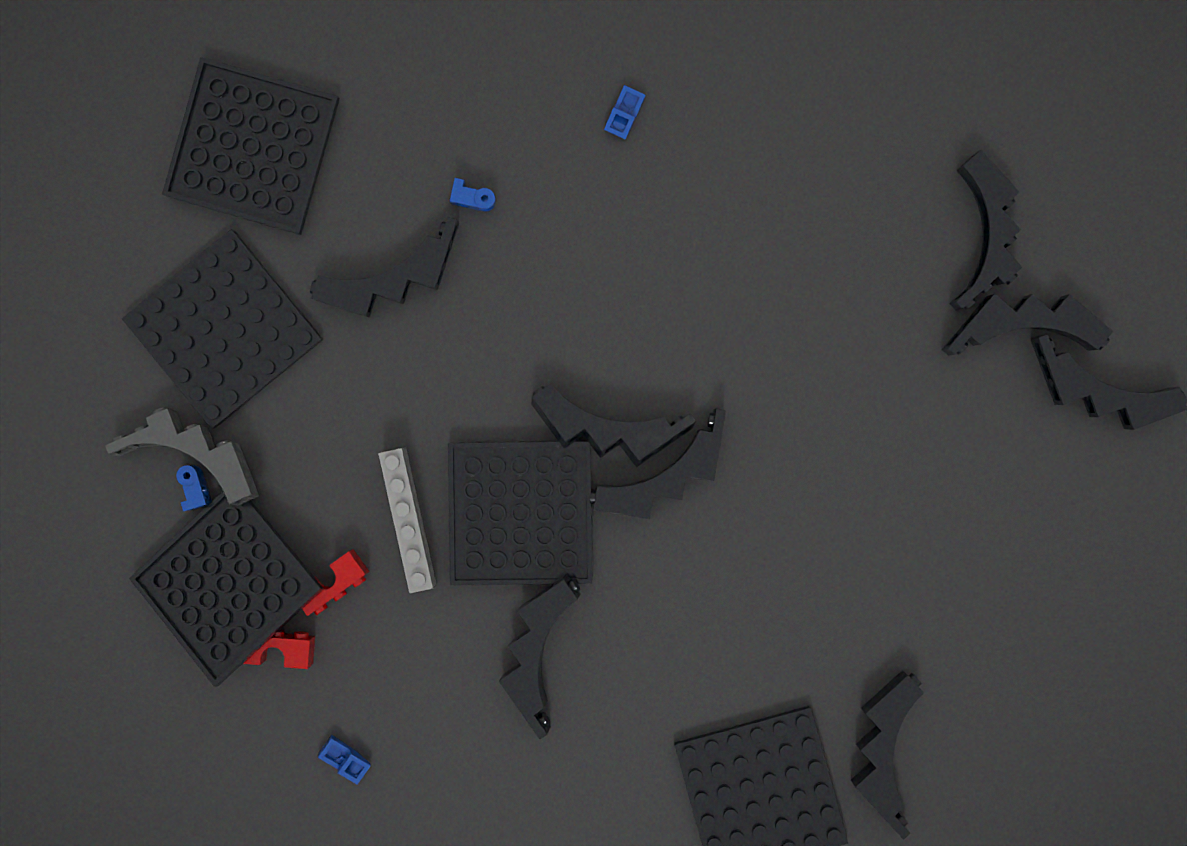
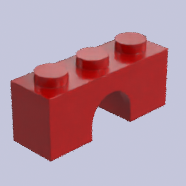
(348, 571)
(296, 648)

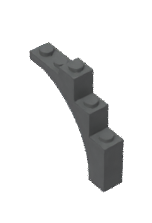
(223, 461)

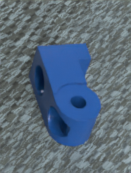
(472, 198)
(194, 487)

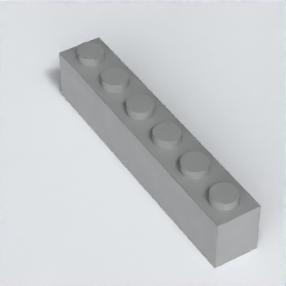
(407, 520)

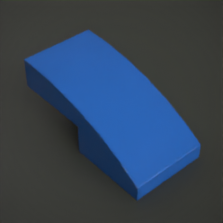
(625, 112)
(345, 759)

